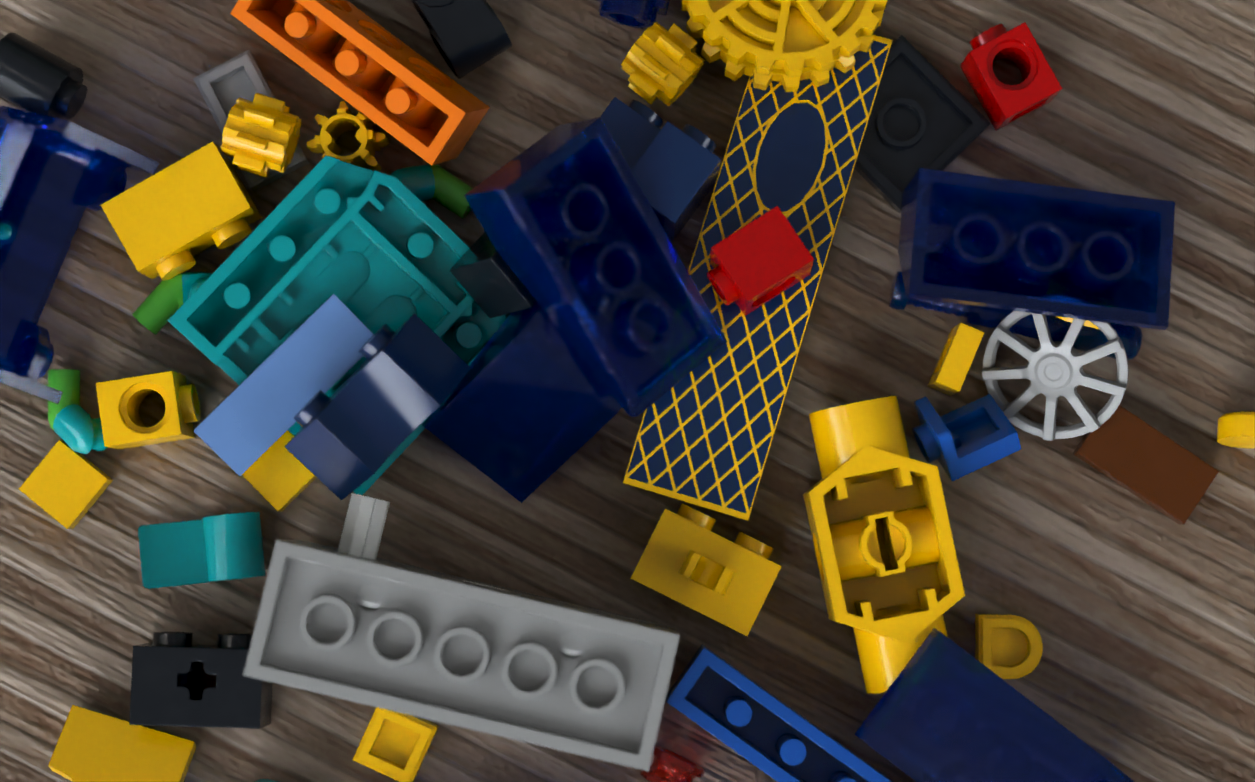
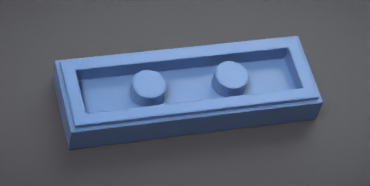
(283, 383)

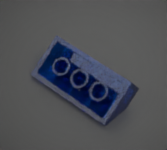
(1037, 248)

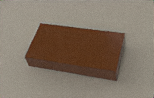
(1147, 464)

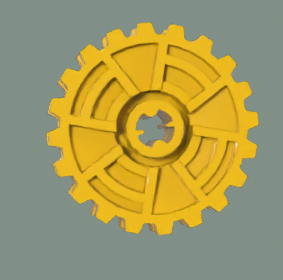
(784, 37)

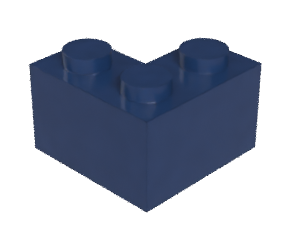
(668, 163)

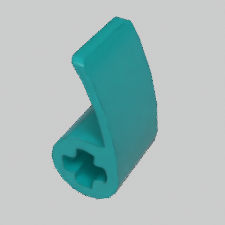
(202, 550)

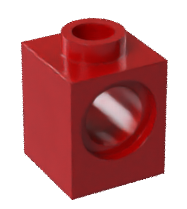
(1003, 101)
(758, 262)

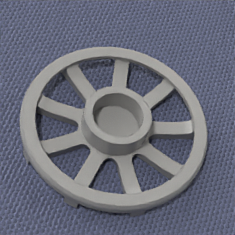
(1055, 372)

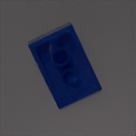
(524, 404)

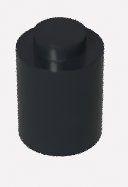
(39, 79)

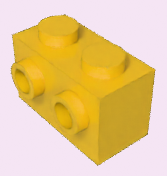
(182, 213)

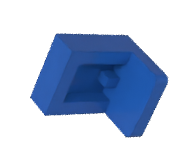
(966, 436)

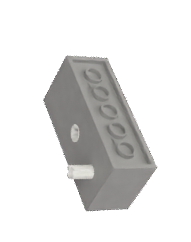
(459, 648)

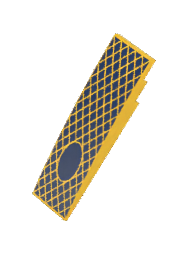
(787, 150)

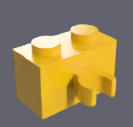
(707, 570)

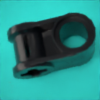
(464, 32)

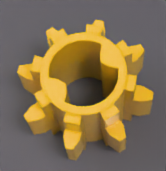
(662, 63)
(340, 123)
(261, 135)

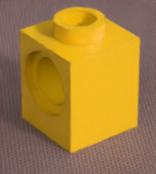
(120, 405)

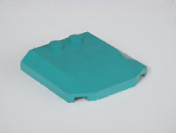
(345, 237)

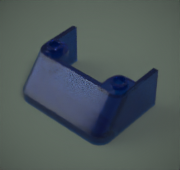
(46, 183)

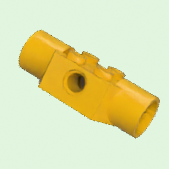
(880, 536)

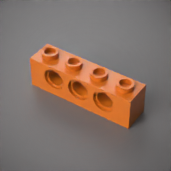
(370, 72)

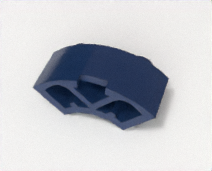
(377, 406)

